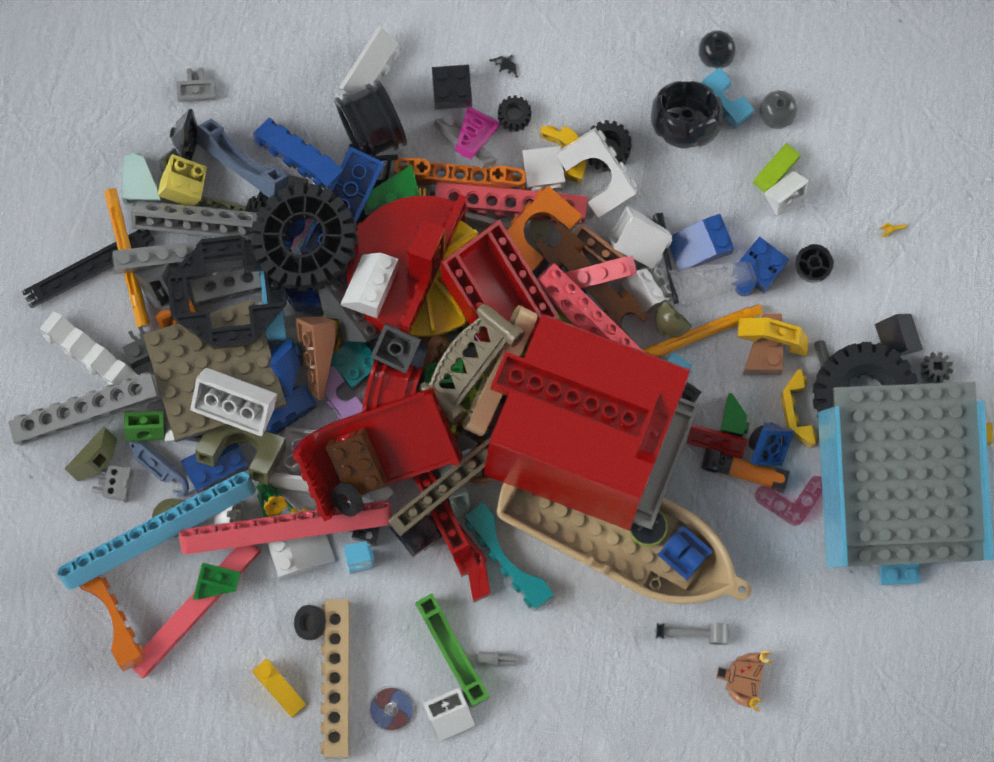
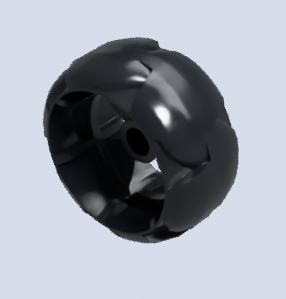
(684, 129)

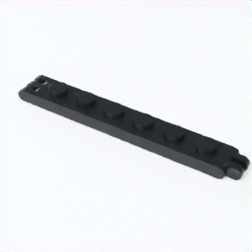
(80, 270)

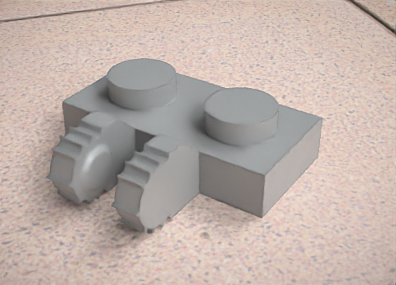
(195, 89)

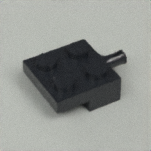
(420, 536)

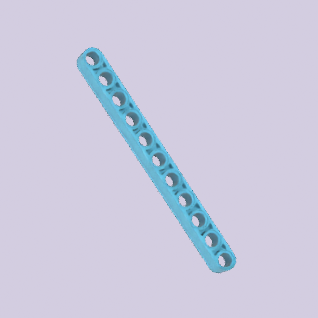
(156, 530)

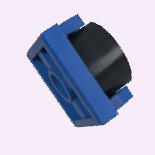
(767, 445)

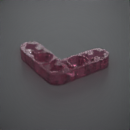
(796, 507)

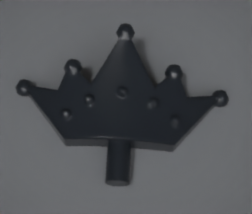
(505, 64)

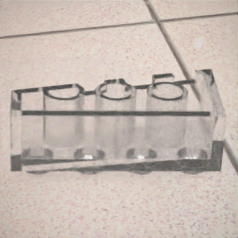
(705, 282)

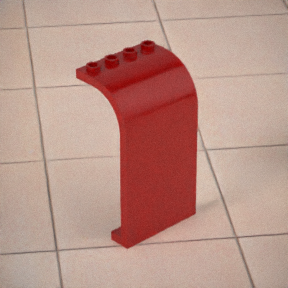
(406, 434)

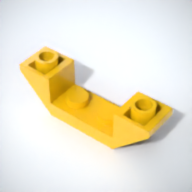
(774, 330)
(805, 433)

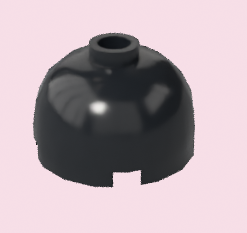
(717, 49)
(814, 263)

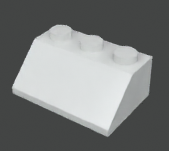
(371, 283)

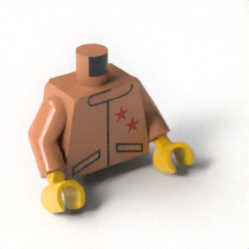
(745, 678)

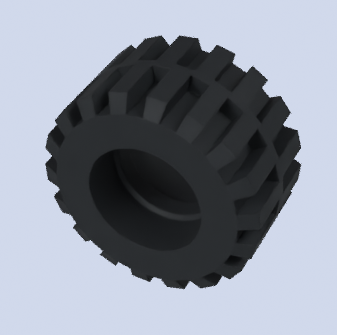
(620, 136)

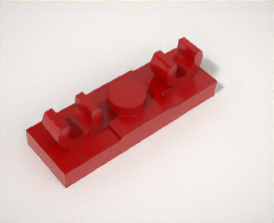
(716, 440)

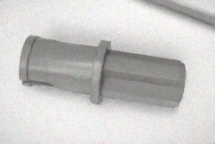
(497, 659)

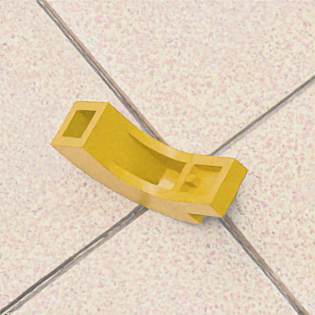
(563, 139)

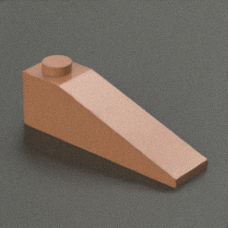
(318, 344)

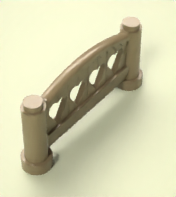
(499, 332)

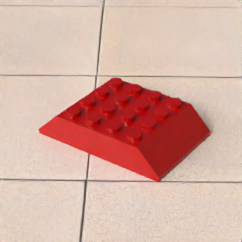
(493, 274)

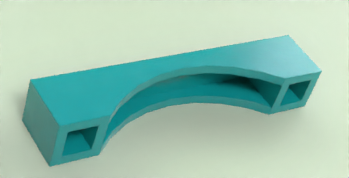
(533, 588)

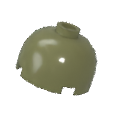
(670, 321)

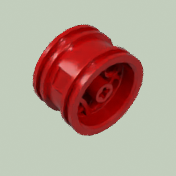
(390, 384)

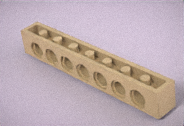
(337, 750)

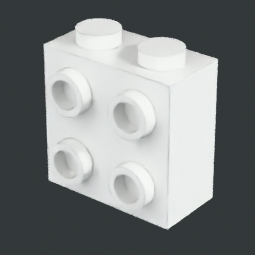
(543, 169)

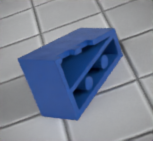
(298, 405)

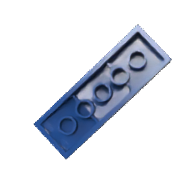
(353, 188)

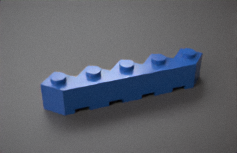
(297, 153)

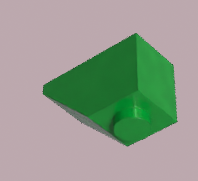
(734, 418)

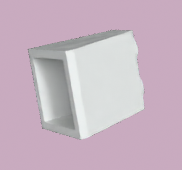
(640, 237)

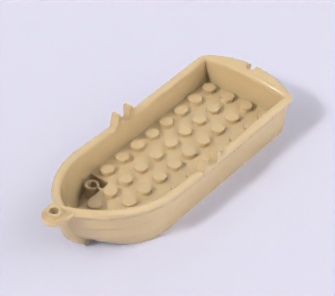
(618, 555)

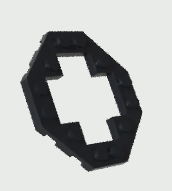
(200, 322)

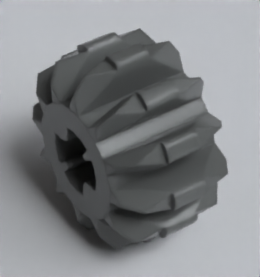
(933, 361)

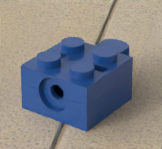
(764, 261)

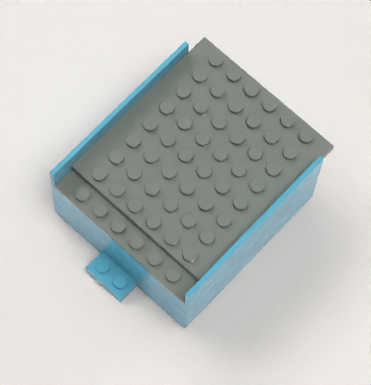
(905, 478)

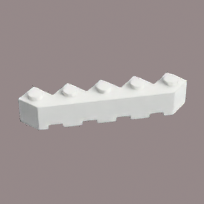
(83, 348)

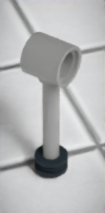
(717, 633)

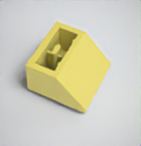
(182, 181)

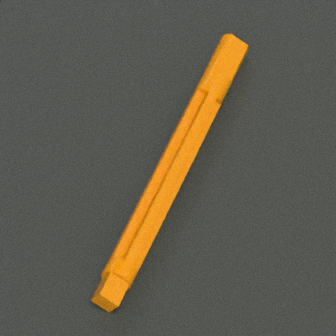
(122, 241)
(703, 331)

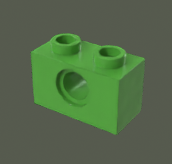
(144, 426)

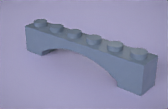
(216, 142)

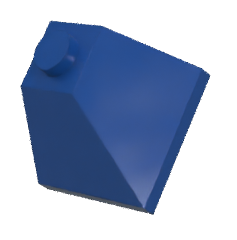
(285, 363)

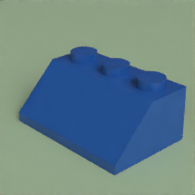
(229, 464)

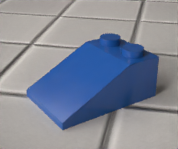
(701, 243)

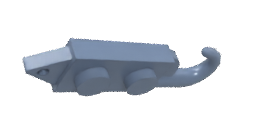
(158, 465)

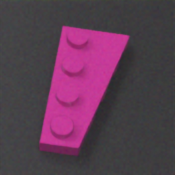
(475, 132)

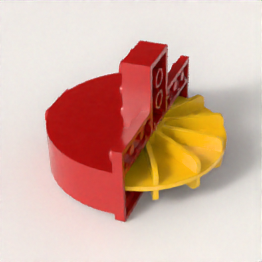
(420, 235)

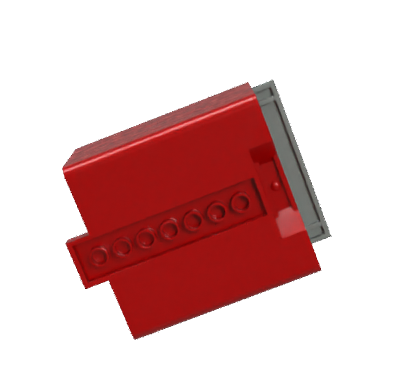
(590, 424)

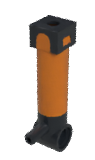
(717, 462)

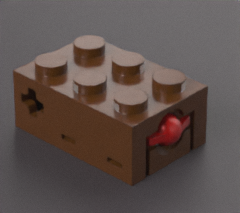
(357, 461)

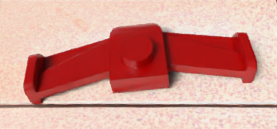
(474, 566)

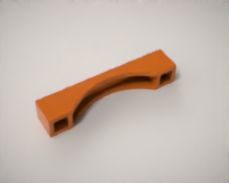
(123, 647)

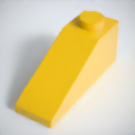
(279, 688)

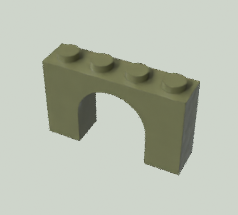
(269, 450)

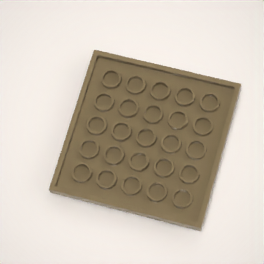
(182, 356)

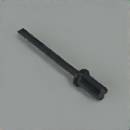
(659, 219)

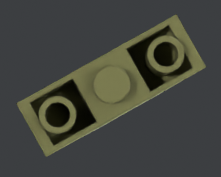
(93, 456)

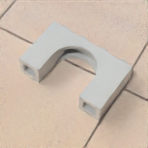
(594, 146)

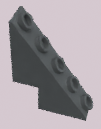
(351, 322)

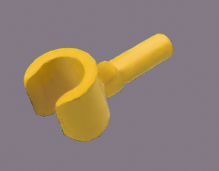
(889, 228)

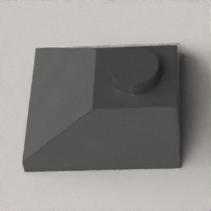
(395, 348)

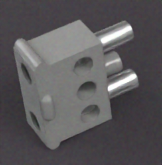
(121, 487)

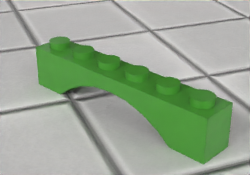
(451, 650)

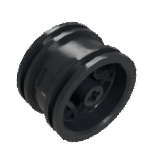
(371, 120)

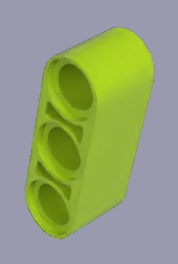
(776, 168)

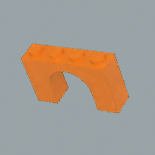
(546, 204)

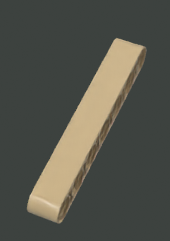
(486, 400)

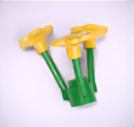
(275, 504)

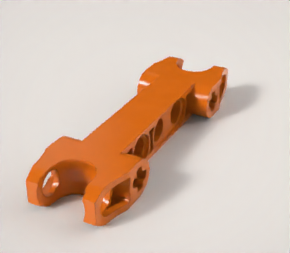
(497, 176)

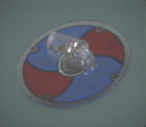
(391, 709)

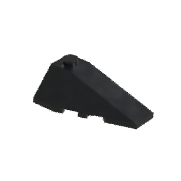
(185, 135)

